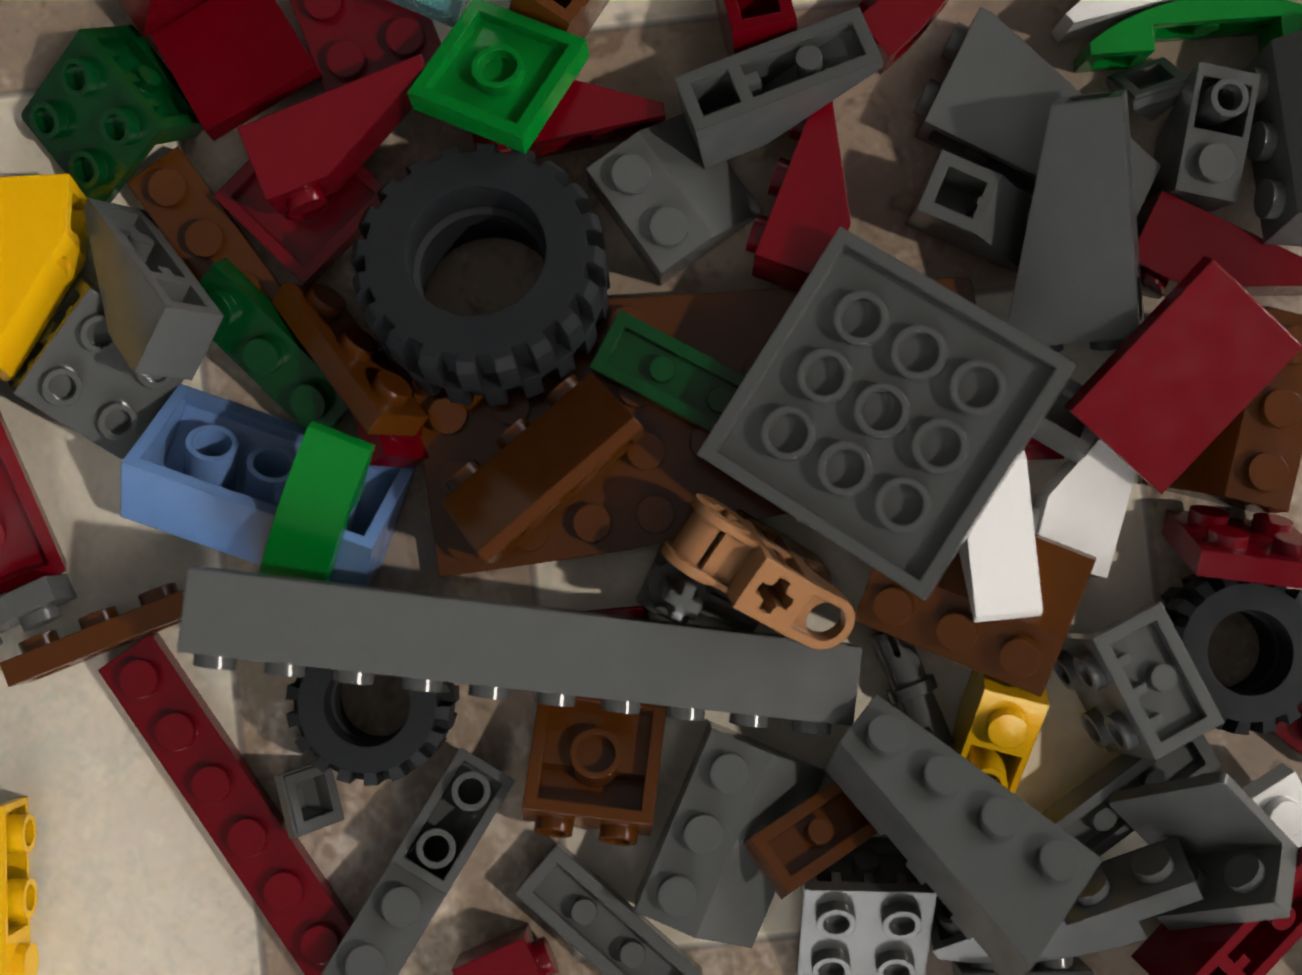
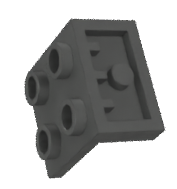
(84, 378)
(1137, 685)
(1230, 842)
(866, 916)

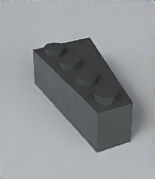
(964, 834)

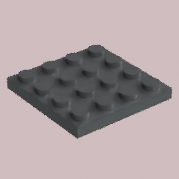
(886, 411)

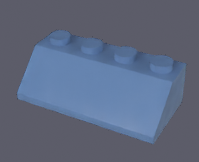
(219, 474)

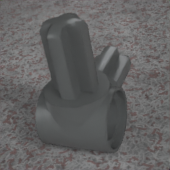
(683, 598)

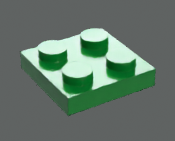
(499, 75)

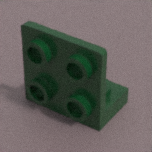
(108, 109)

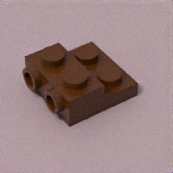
(594, 771)

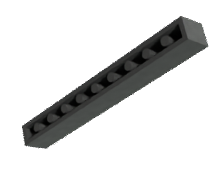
(513, 647)

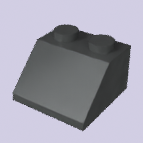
(667, 199)

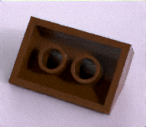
(1261, 450)
(540, 466)
(1010, 649)

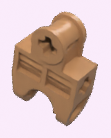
(758, 571)

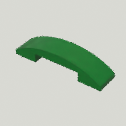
(1135, 37)
(316, 504)

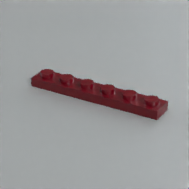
(229, 801)

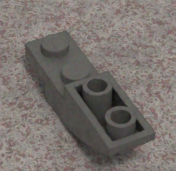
(422, 869)
(1105, 912)

